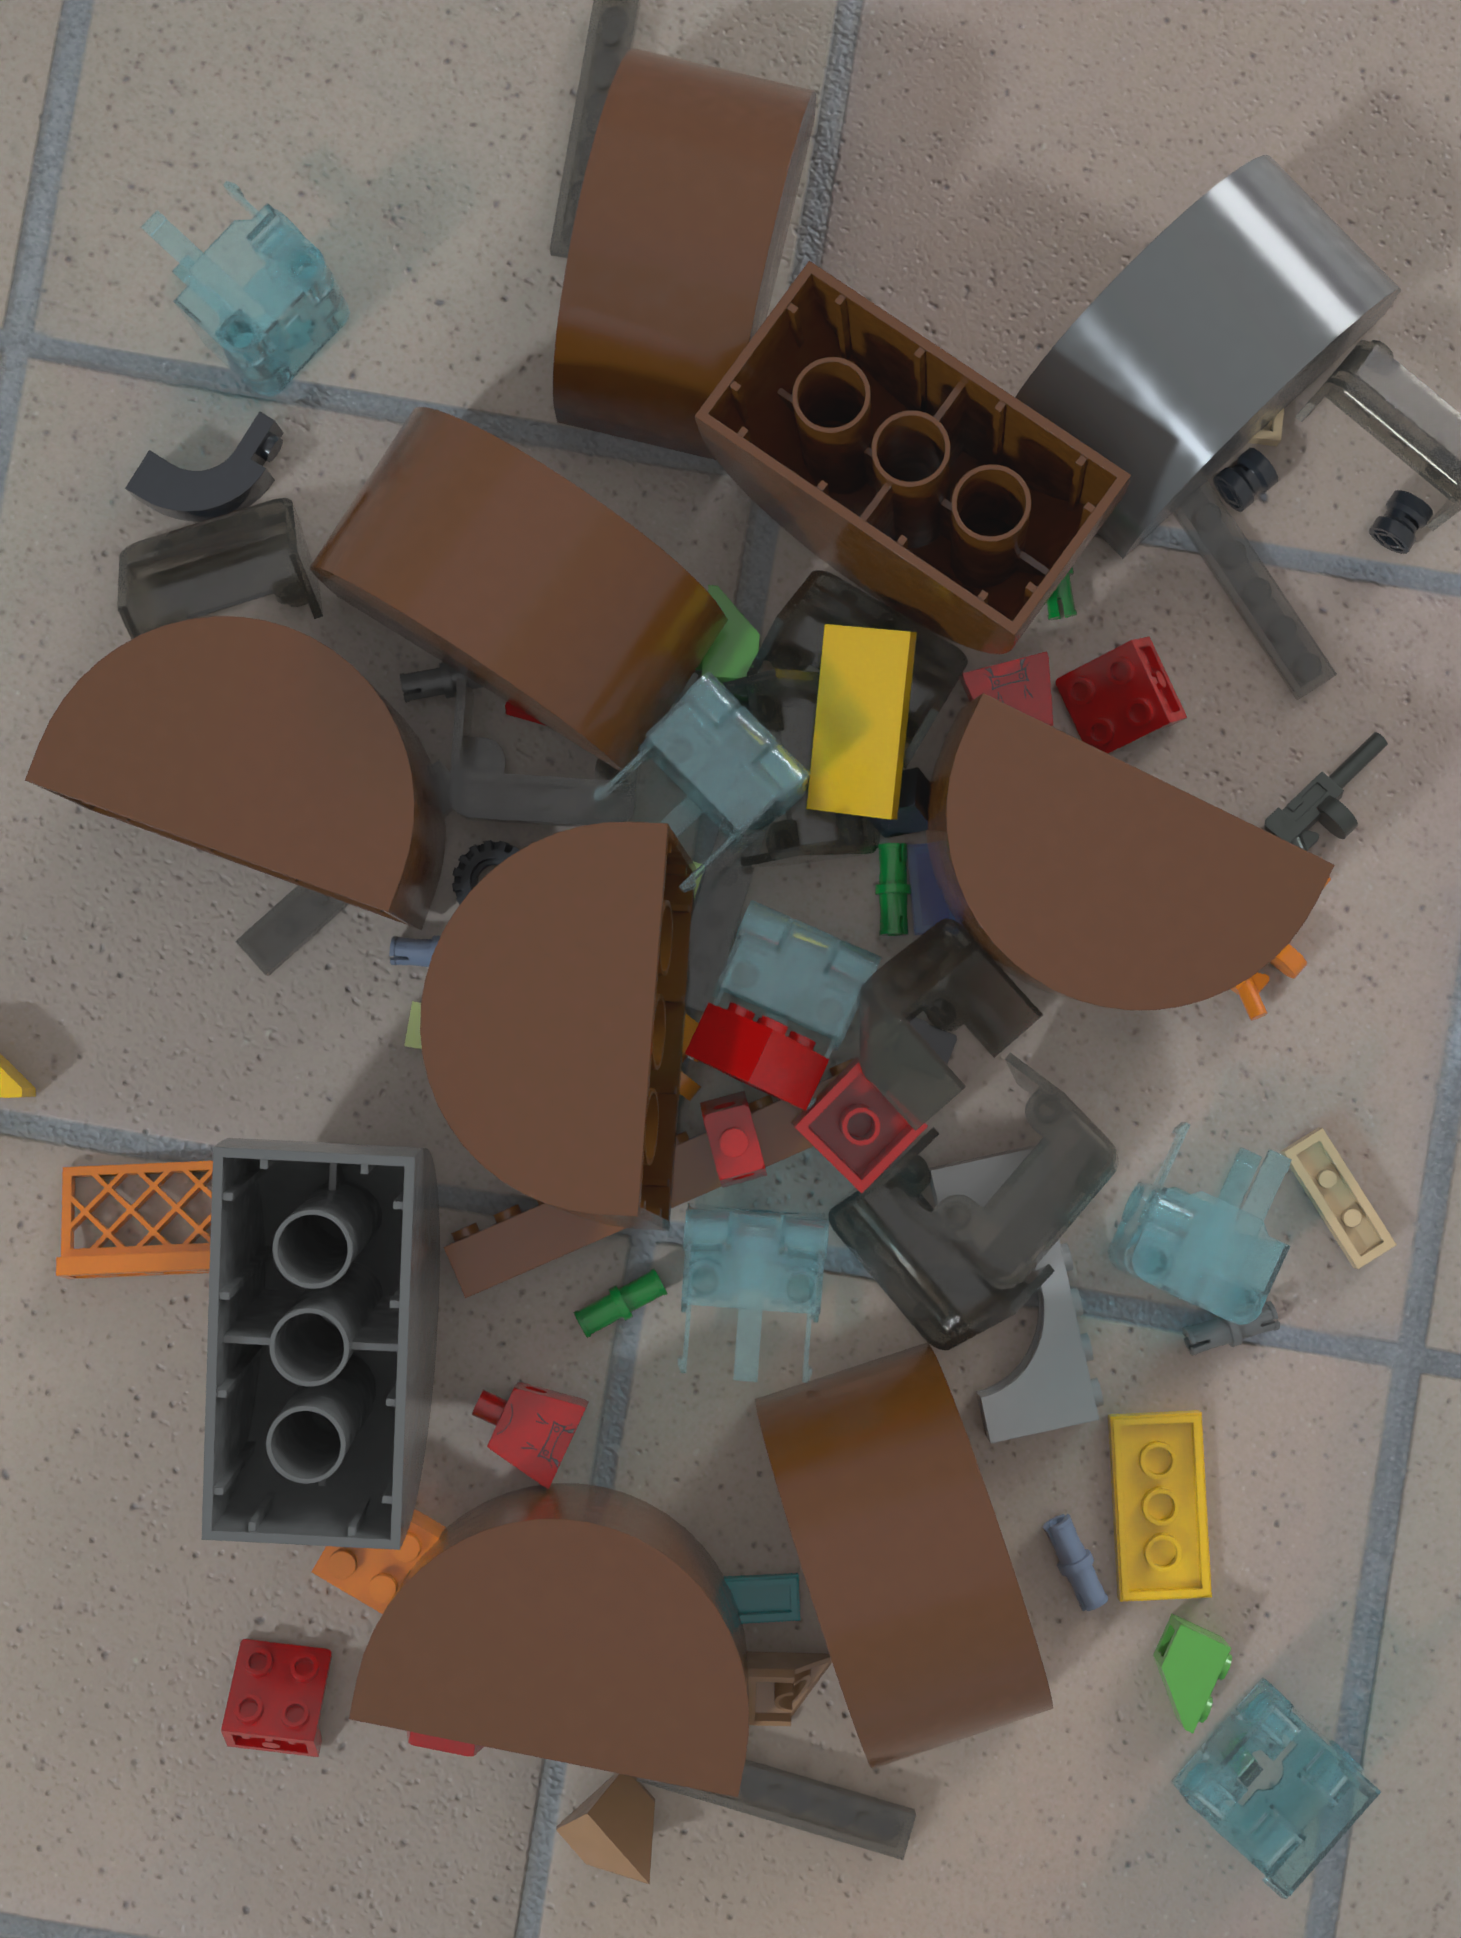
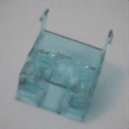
(256, 294)
(723, 766)
(796, 973)
(1205, 1244)
(753, 1264)
(1298, 1819)

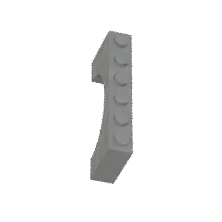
(1053, 1379)

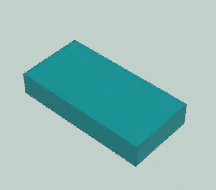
(766, 1597)

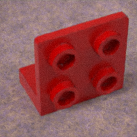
(1120, 696)
(277, 1698)

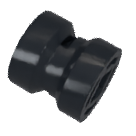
(1246, 479)
(1401, 521)

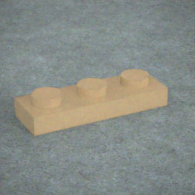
(1338, 1198)

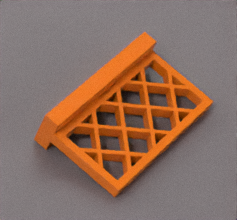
(142, 1258)

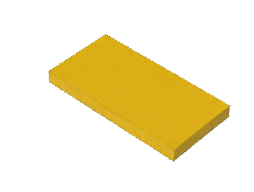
(861, 721)
(1159, 1505)

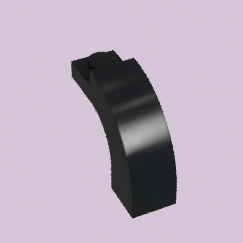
(213, 491)

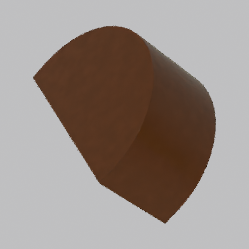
(674, 244)
(906, 465)
(521, 584)
(258, 756)
(1102, 872)
(565, 1020)
(903, 1555)
(568, 1637)

